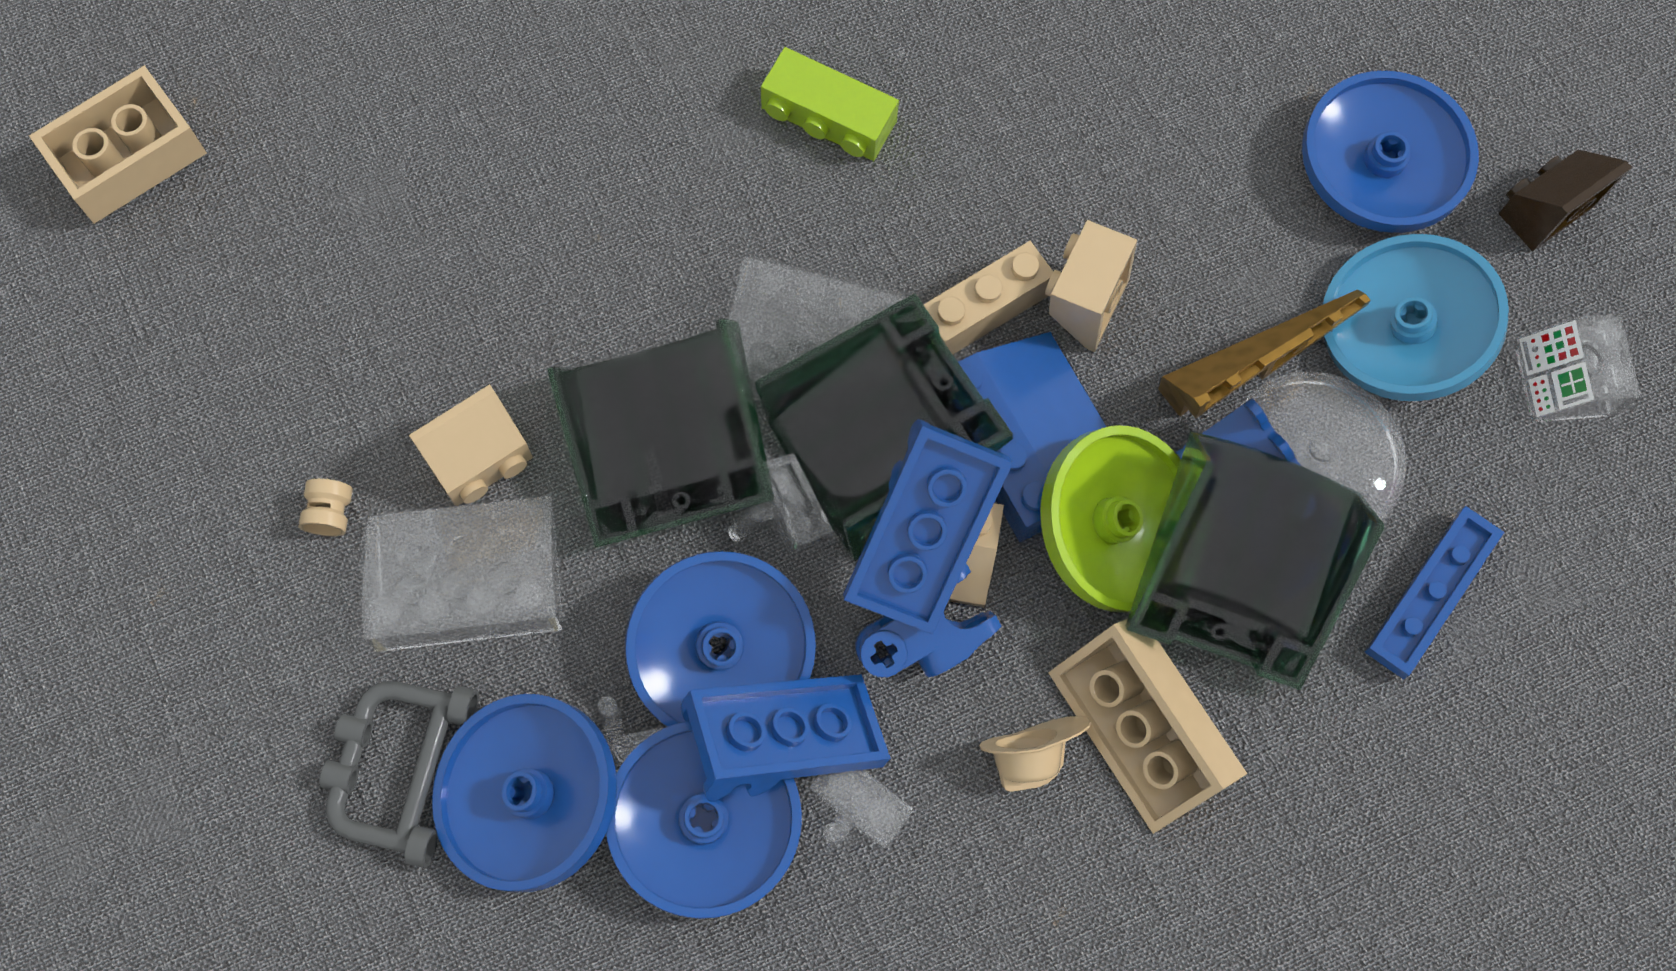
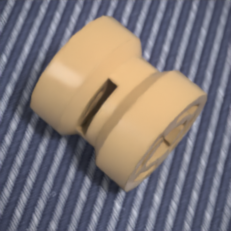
(325, 507)

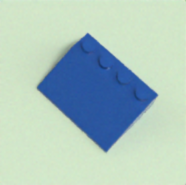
(1043, 409)

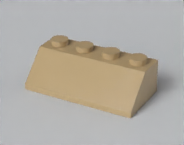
(1147, 724)

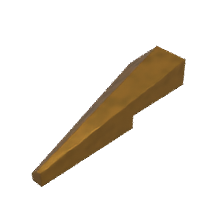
(1220, 374)

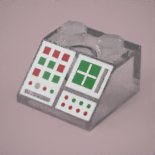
(1577, 369)

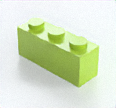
(828, 104)

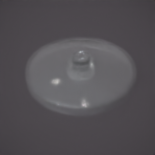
(1338, 433)

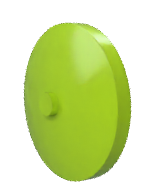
(1105, 511)

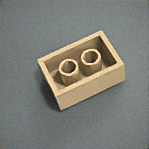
(118, 144)

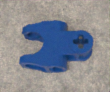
(934, 652)

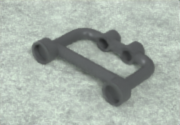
(356, 731)

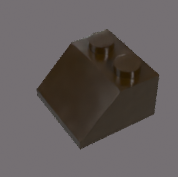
(1560, 195)

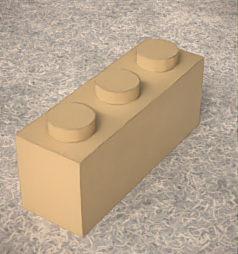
(990, 297)

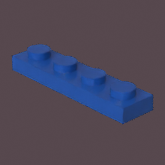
(1434, 592)

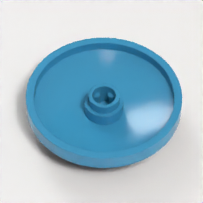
(1429, 322)

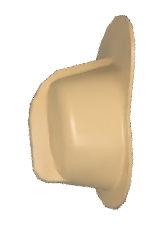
(1034, 754)

